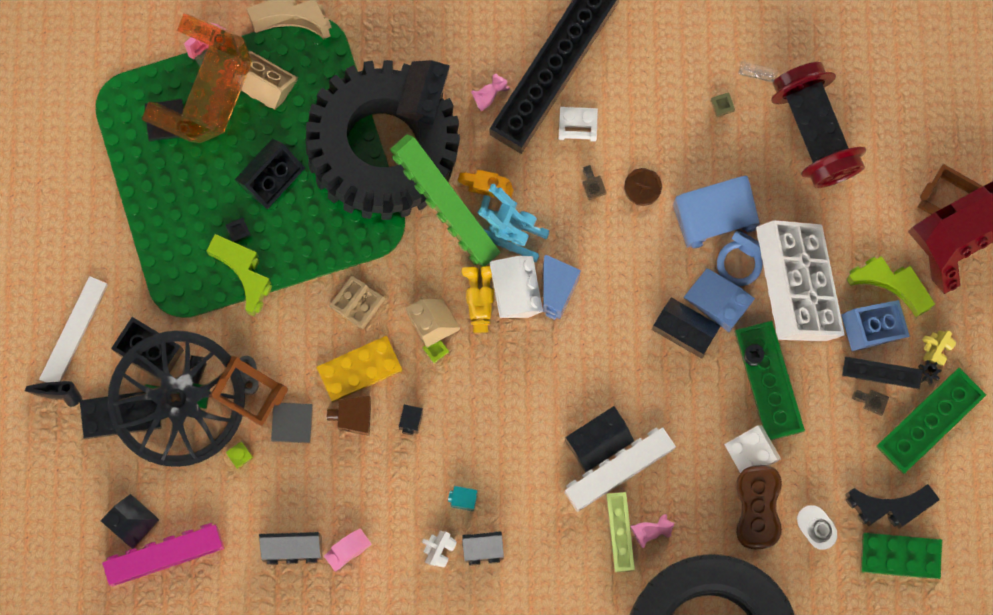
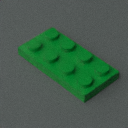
(901, 556)

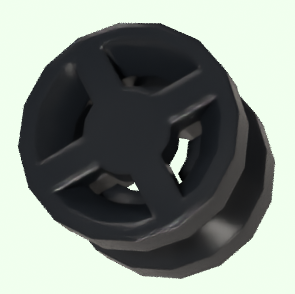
(751, 358)

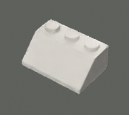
(516, 287)

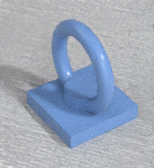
(747, 245)

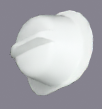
(817, 527)

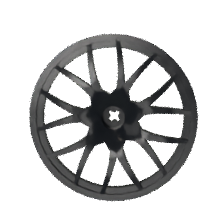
(175, 410)

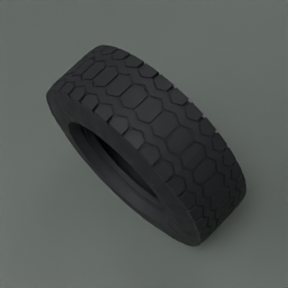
(712, 576)

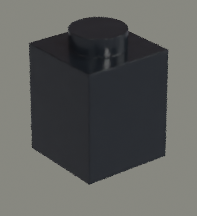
(410, 419)

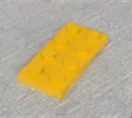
(359, 368)

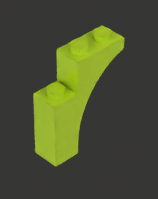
(242, 262)
(903, 284)

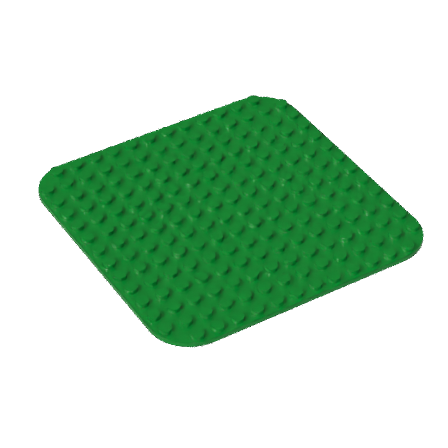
(187, 191)

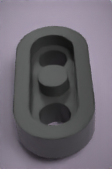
(246, 378)

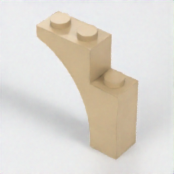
(287, 13)

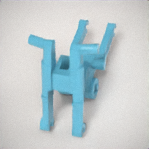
(508, 223)

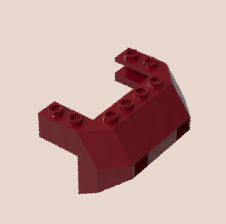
(955, 235)

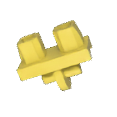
(935, 346)

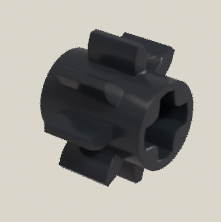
(931, 368)

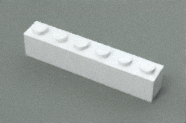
(620, 469)

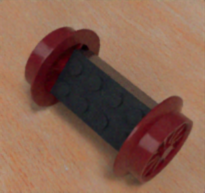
(818, 125)

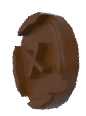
(643, 186)

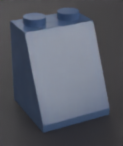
(558, 286)

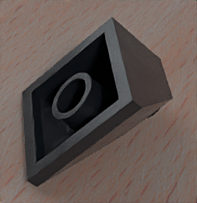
(130, 520)

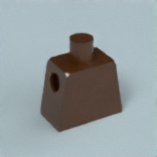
(352, 415)

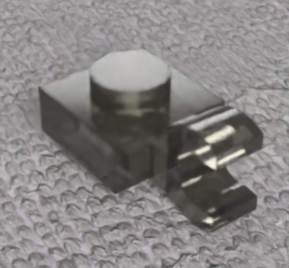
(593, 185)
(874, 401)

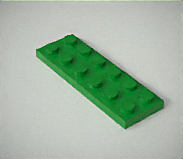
(770, 382)
(931, 420)

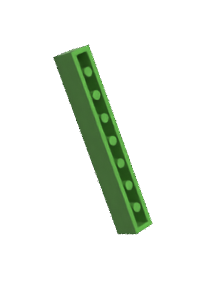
(444, 200)

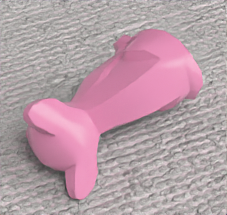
(487, 94)
(648, 531)

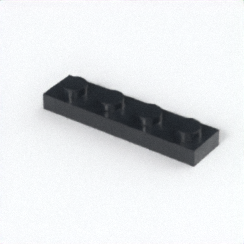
(882, 373)

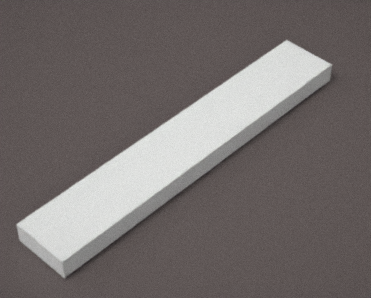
(73, 330)

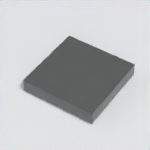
(292, 423)

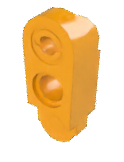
(482, 180)

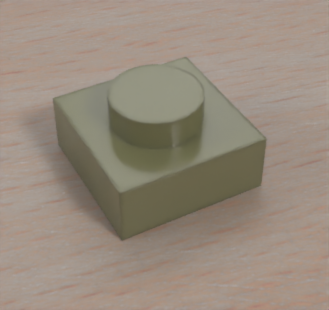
(722, 104)

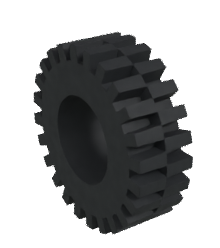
(342, 172)

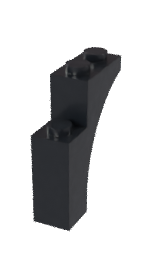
(899, 510)

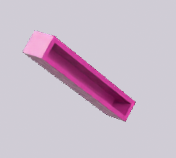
(163, 555)

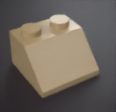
(432, 320)

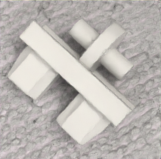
(435, 547)

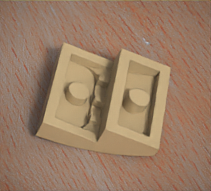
(357, 302)

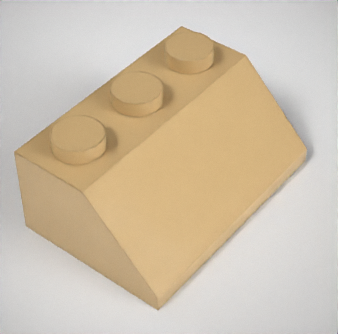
(267, 82)

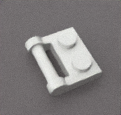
(578, 118)

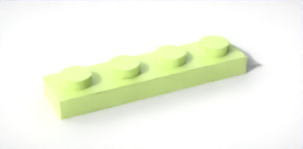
(620, 532)

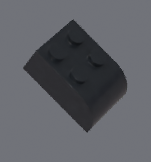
(137, 331)

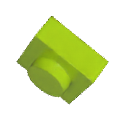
(436, 351)
(239, 455)

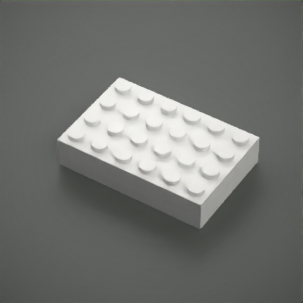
(799, 281)

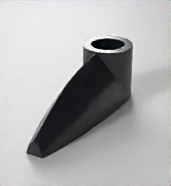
(57, 390)

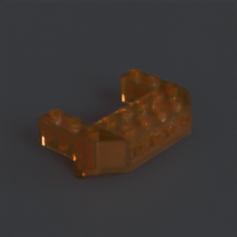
(214, 88)

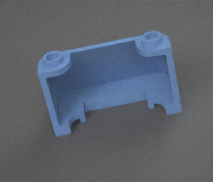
(716, 210)

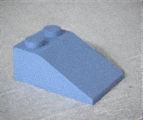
(719, 299)
(875, 325)

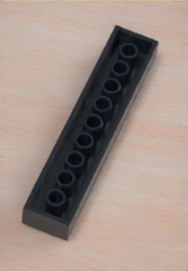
(550, 72)

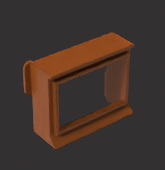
(950, 176)
(274, 398)

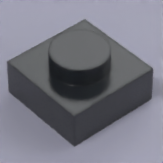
(238, 230)

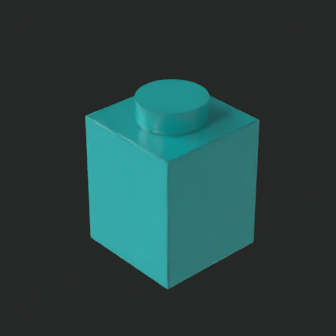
(463, 498)

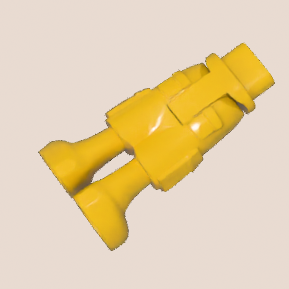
(479, 300)

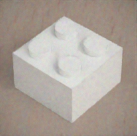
(752, 449)

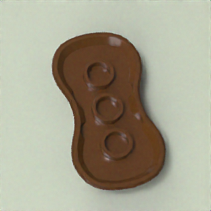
(759, 521)

